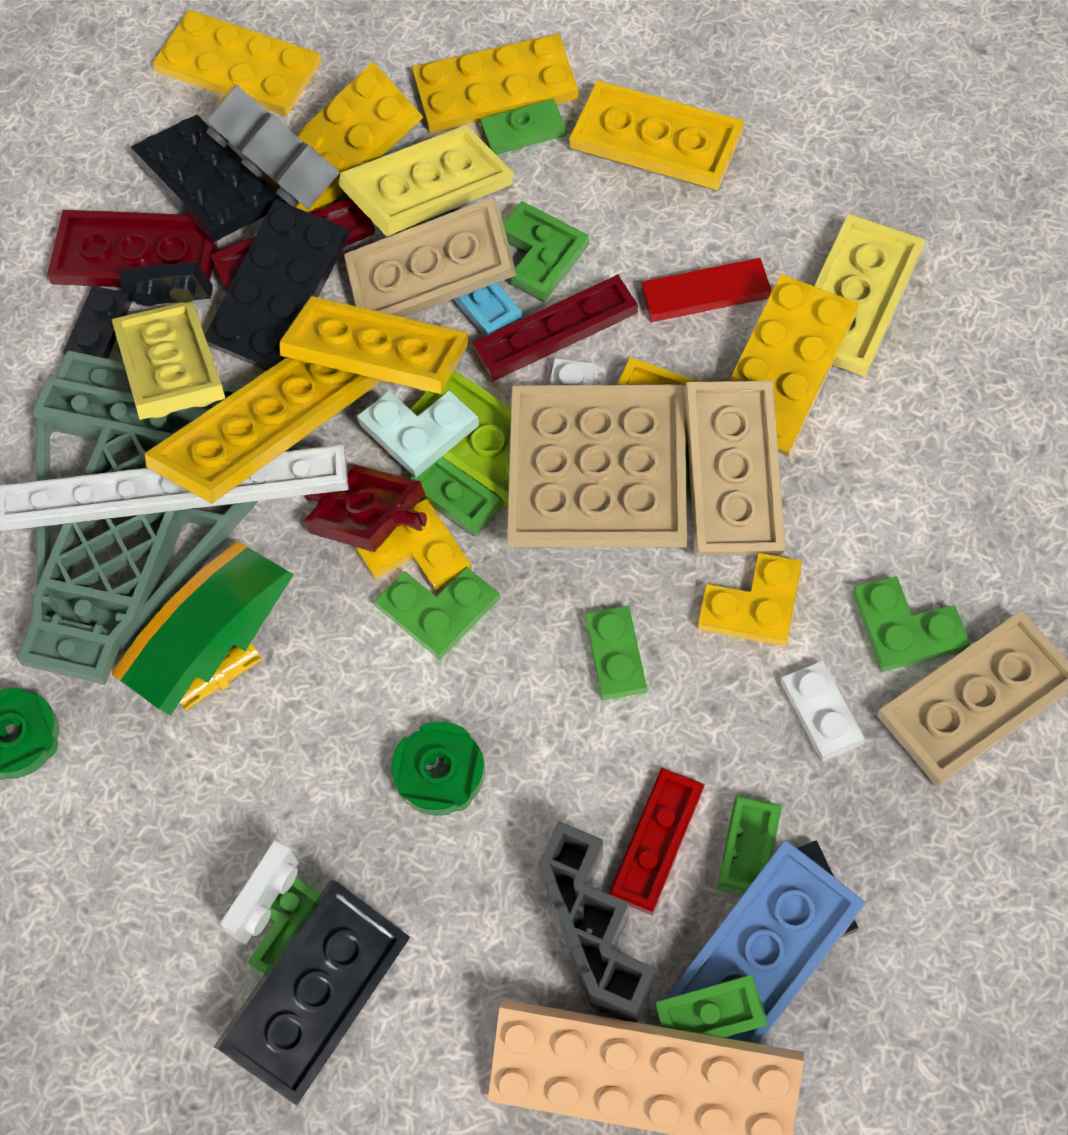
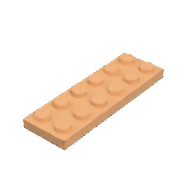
(641, 1074)

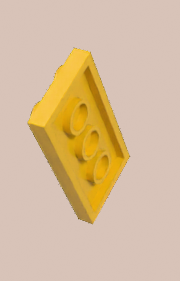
(221, 53)
(494, 82)
(357, 127)
(657, 134)
(374, 344)
(795, 350)

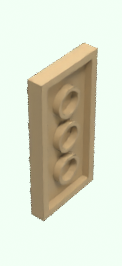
(432, 261)
(734, 468)
(978, 698)

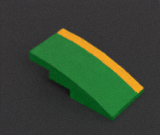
(201, 624)

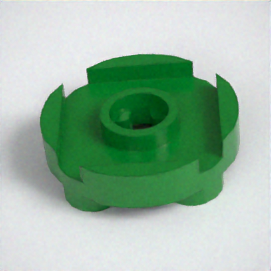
(38, 735)
(452, 790)

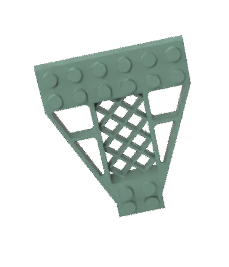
(83, 628)

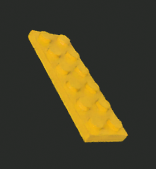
(254, 426)

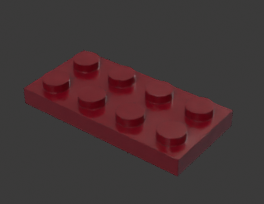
(99, 244)

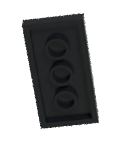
(204, 178)
(275, 281)
(312, 992)

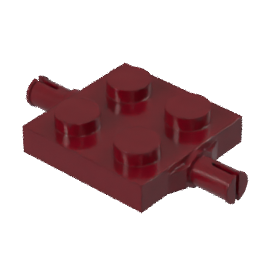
(368, 509)

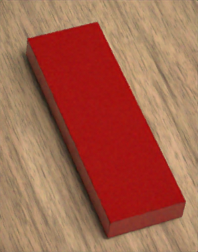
(706, 289)
(657, 840)

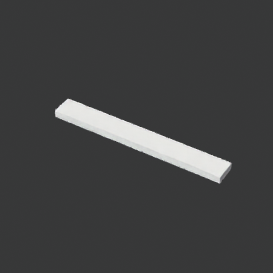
(148, 492)

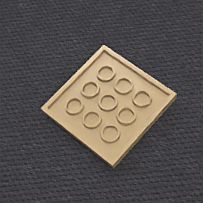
(597, 466)

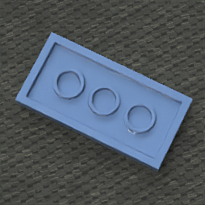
(776, 933)

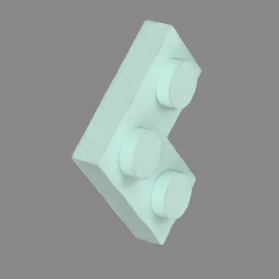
(420, 439)

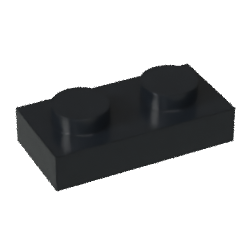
(166, 283)
(94, 327)

